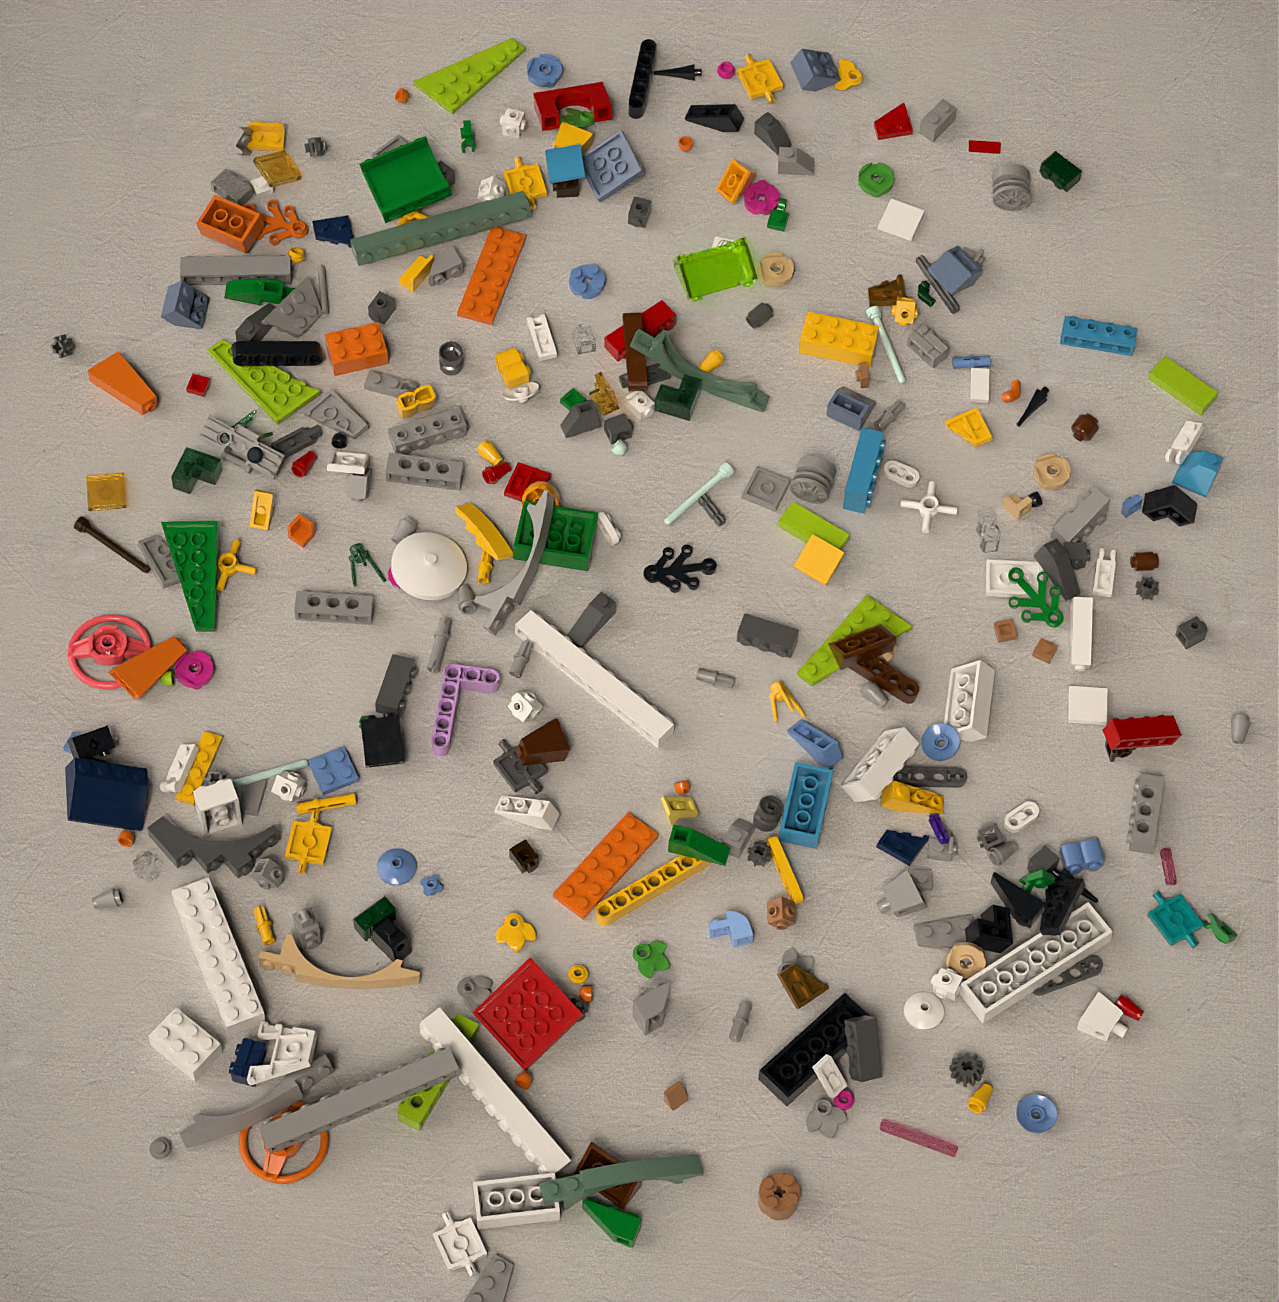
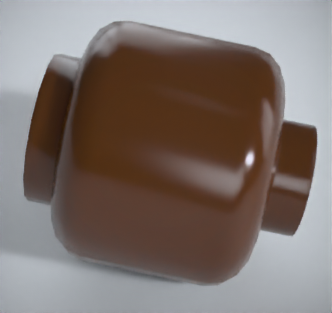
(1085, 427)

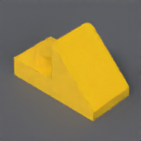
(262, 509)

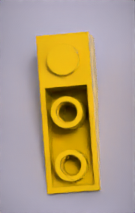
(908, 798)

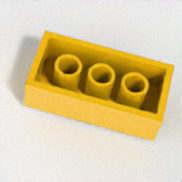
(838, 339)

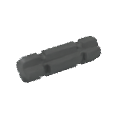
(711, 510)

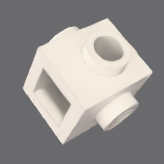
(513, 123)
(491, 188)
(525, 706)
(288, 786)
(946, 984)

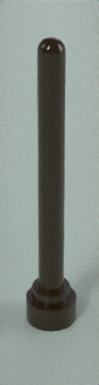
(83, 525)

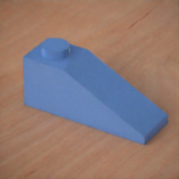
(816, 743)

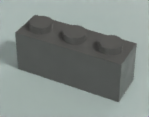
(767, 636)
(396, 685)
(863, 1048)

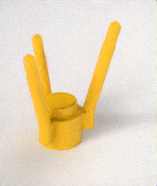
(782, 693)

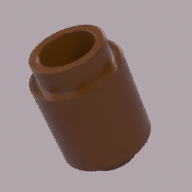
(1144, 561)

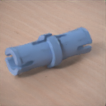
(971, 361)

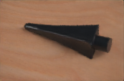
(686, 72)
(1037, 400)
(1066, 875)

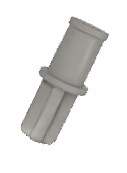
(889, 416)
(520, 659)
(715, 678)
(740, 1022)

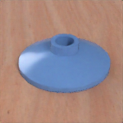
(940, 733)
(396, 874)
(1036, 1105)

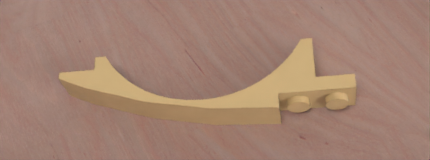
(293, 962)

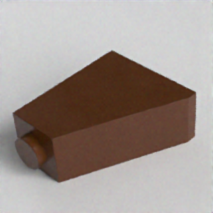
(543, 745)

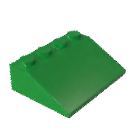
(568, 539)

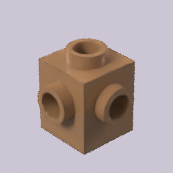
(781, 913)

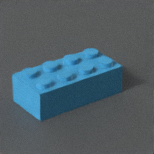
(864, 470)
(805, 805)

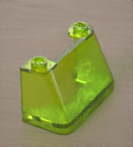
(715, 269)

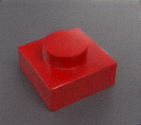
(198, 385)

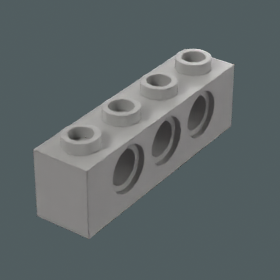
(431, 478)
(339, 614)
(1152, 786)

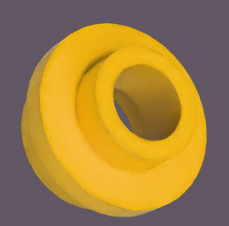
(296, 254)
(577, 979)

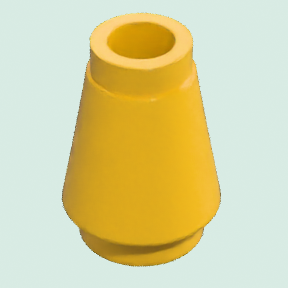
(711, 361)
(489, 452)
(979, 1100)

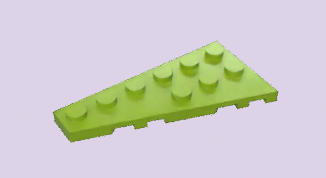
(461, 81)
(267, 385)
(864, 616)

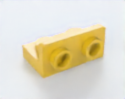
(267, 136)

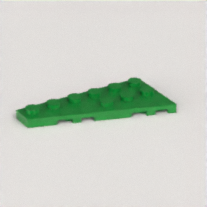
(195, 559)

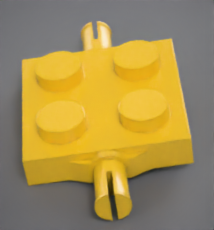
(759, 79)
(526, 179)
(308, 842)

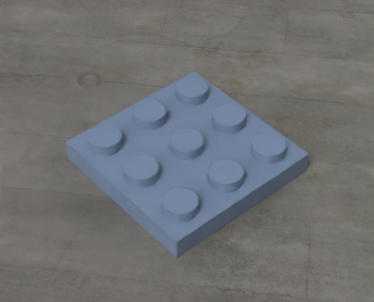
(611, 166)

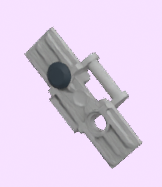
(244, 441)

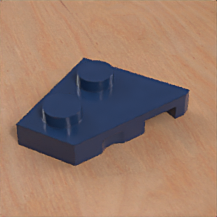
(333, 230)
(902, 845)

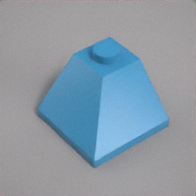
(1198, 472)

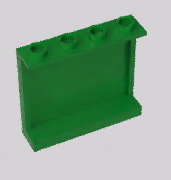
(405, 179)

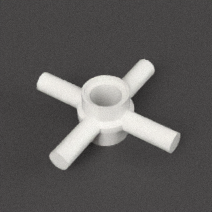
(928, 513)

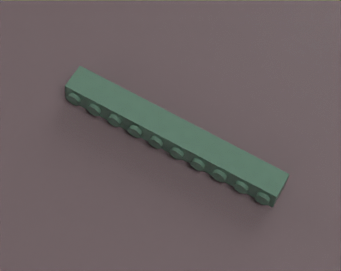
(440, 228)

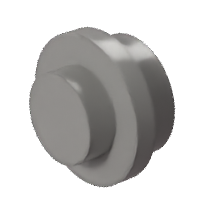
(159, 1149)

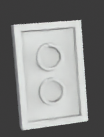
(997, 577)

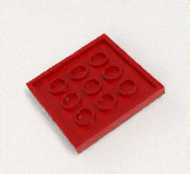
(528, 1014)

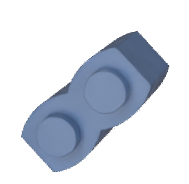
(1082, 856)

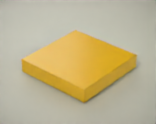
(819, 559)

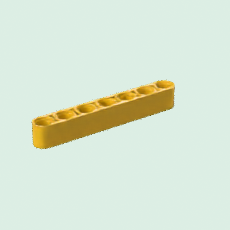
(648, 892)

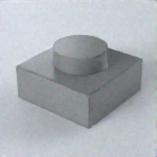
(922, 879)

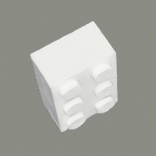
(217, 807)
(185, 1044)

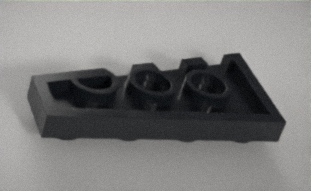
(1059, 904)

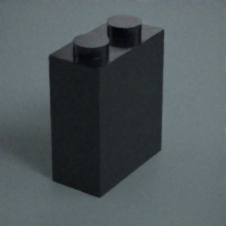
(382, 740)

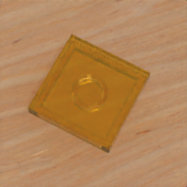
(277, 168)
(106, 491)

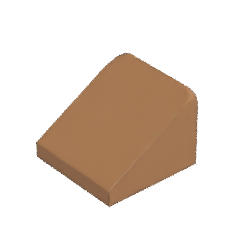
(675, 1096)

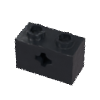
(100, 737)

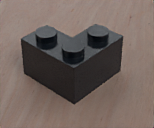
(1170, 504)
(992, 931)

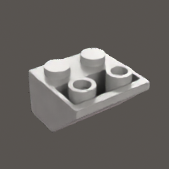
(651, 1007)

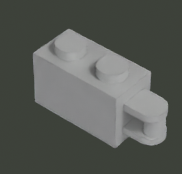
(306, 929)

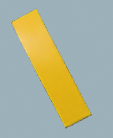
(486, 533)

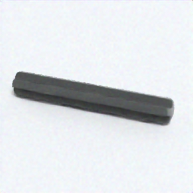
(946, 297)

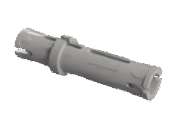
(441, 637)

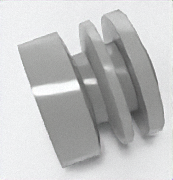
(1011, 187)
(813, 479)

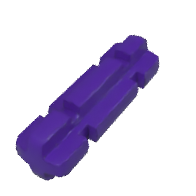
(939, 829)

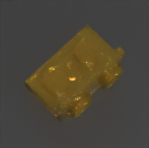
(603, 395)

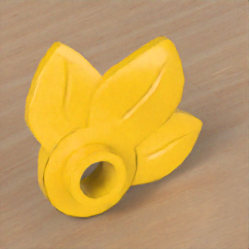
(846, 72)
(517, 934)

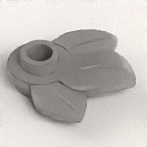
(790, 957)
(478, 993)
(826, 1121)

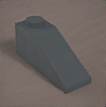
(252, 328)
(1057, 565)
(592, 619)

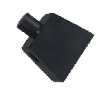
(389, 938)

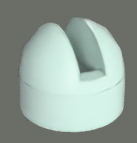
(619, 448)

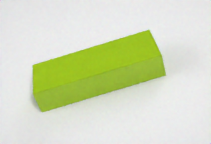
(1183, 385)
(804, 523)

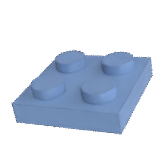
(333, 770)

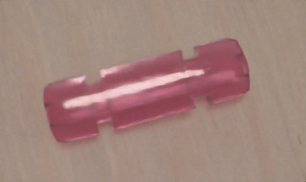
(1168, 867)

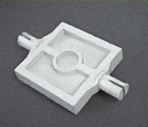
(459, 1244)

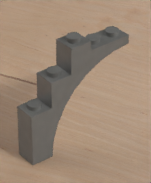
(211, 854)

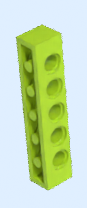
(417, 1116)

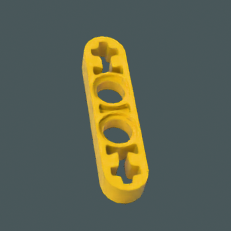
(784, 870)

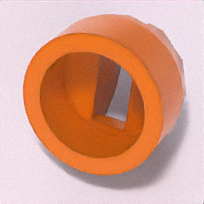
(401, 95)
(685, 143)
(682, 787)
(125, 838)
(586, 993)
(523, 1080)

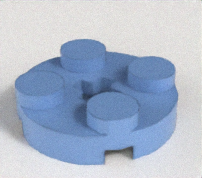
(544, 79)
(584, 272)

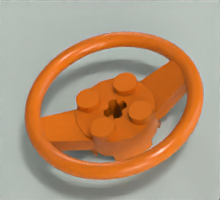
(275, 1162)

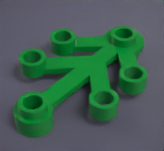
(1036, 600)

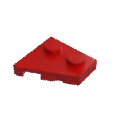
(893, 124)
(521, 478)

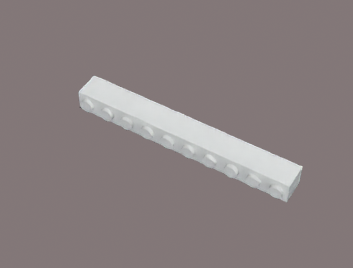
(595, 679)
(495, 1095)

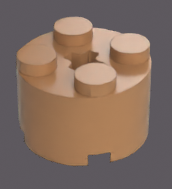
(768, 1199)

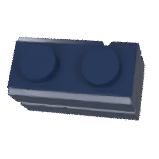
(248, 1054)

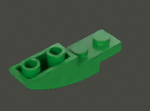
(257, 290)

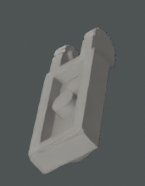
(388, 384)

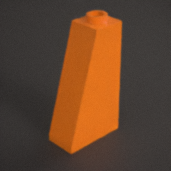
(122, 382)
(146, 668)

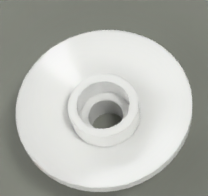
(522, 392)
(923, 1019)

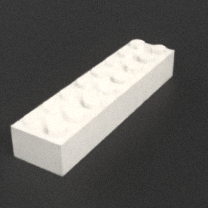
(218, 956)
(1034, 964)

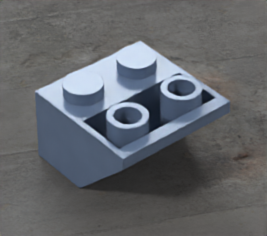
(814, 70)
(955, 270)
(185, 306)
(850, 408)

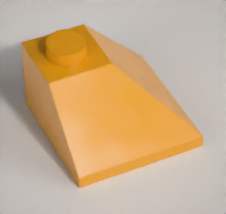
(735, 180)

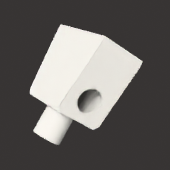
(1102, 1019)

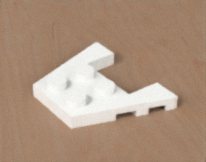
(291, 1052)

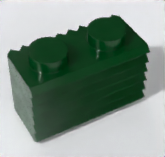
(1060, 171)
(373, 917)

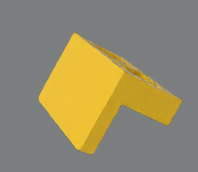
(416, 273)

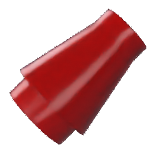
(303, 464)
(495, 472)
(1128, 1007)

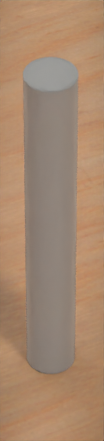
(322, 289)

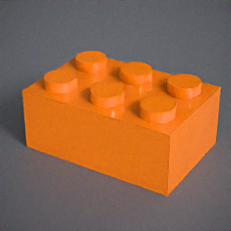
(230, 224)
(356, 349)

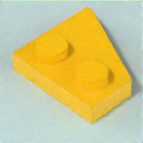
(970, 427)

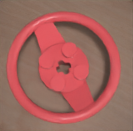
(96, 646)

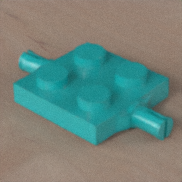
(1175, 919)

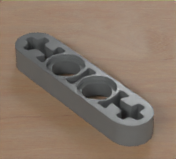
(928, 773)
(1069, 980)

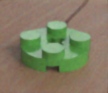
(872, 187)

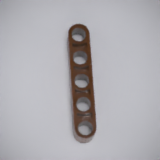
(634, 359)
(882, 680)

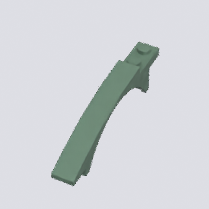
(670, 360)
(590, 1181)

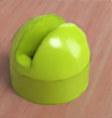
(168, 678)

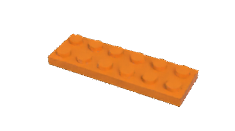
(491, 275)
(605, 865)

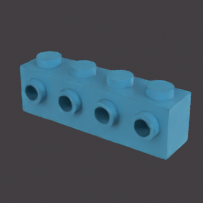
(1098, 335)

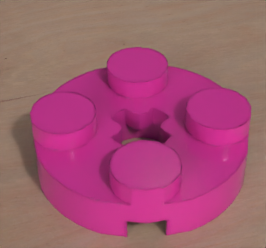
(757, 190)
(194, 679)

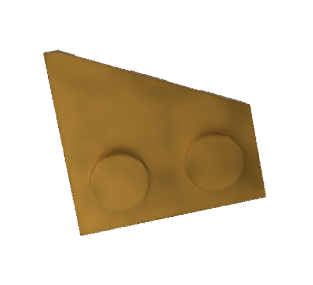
(886, 292)
(800, 986)

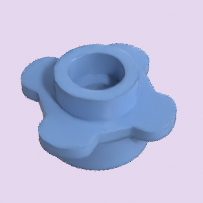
(436, 888)

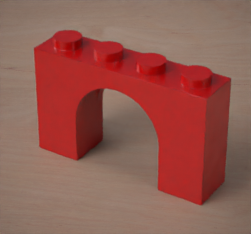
(591, 96)

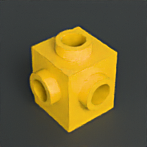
(904, 304)

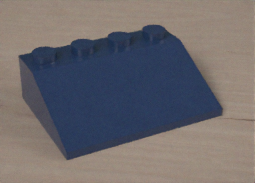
(106, 794)

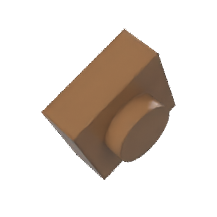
(862, 375)
(1005, 630)
(1045, 651)

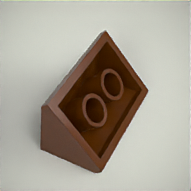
(862, 646)
(598, 1157)

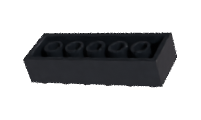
(791, 1069)

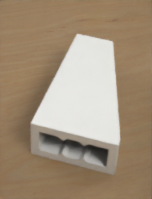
(1080, 633)

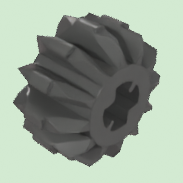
(961, 1064)

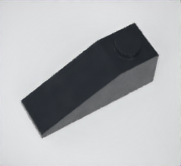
(717, 117)
(1022, 905)

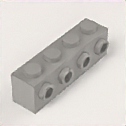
(428, 431)

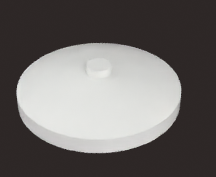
(428, 566)

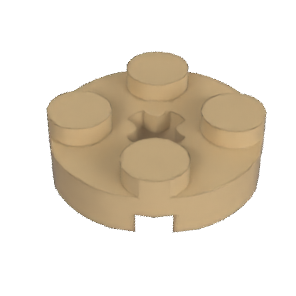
(772, 278)
(1051, 481)
(966, 950)

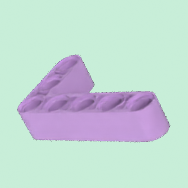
(451, 700)

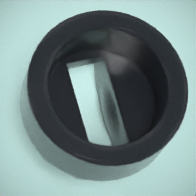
(342, 441)
(1037, 501)

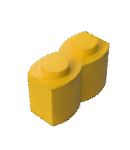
(512, 368)
(412, 402)

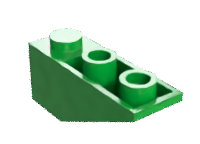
(697, 846)
(619, 1226)

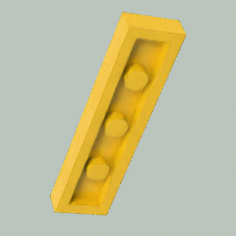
(208, 748)

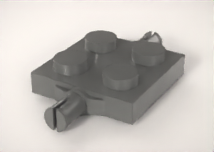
(516, 774)

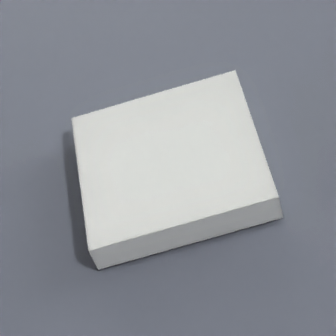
(901, 219)
(348, 462)
(1087, 705)

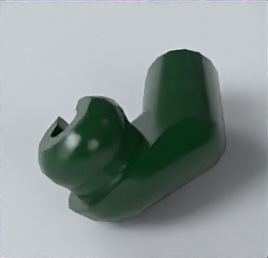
(923, 293)

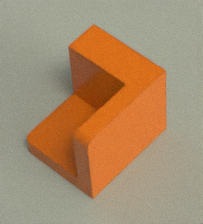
(301, 530)

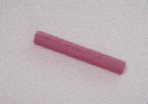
(918, 1138)

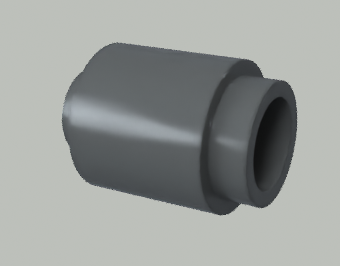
(759, 315)

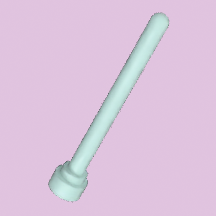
(874, 314)
(725, 471)
(268, 773)

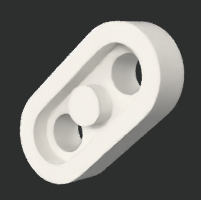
(902, 473)
(605, 524)
(1020, 817)

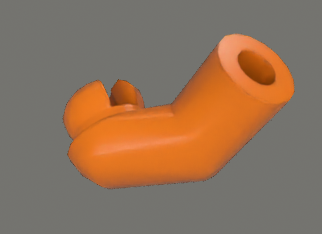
(1014, 393)

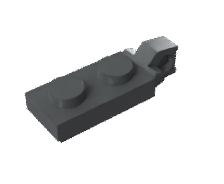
(654, 375)
(297, 440)

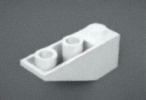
(532, 812)

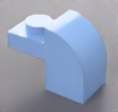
(735, 925)

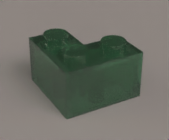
(679, 401)
(193, 467)

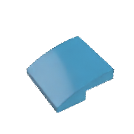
(565, 163)

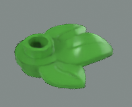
(578, 118)
(653, 960)

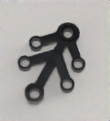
(677, 569)

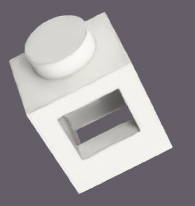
(640, 404)

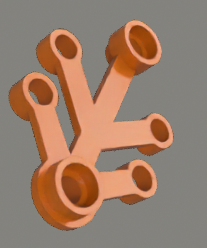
(278, 223)

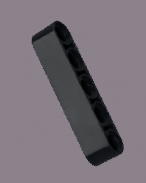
(642, 79)
(276, 353)

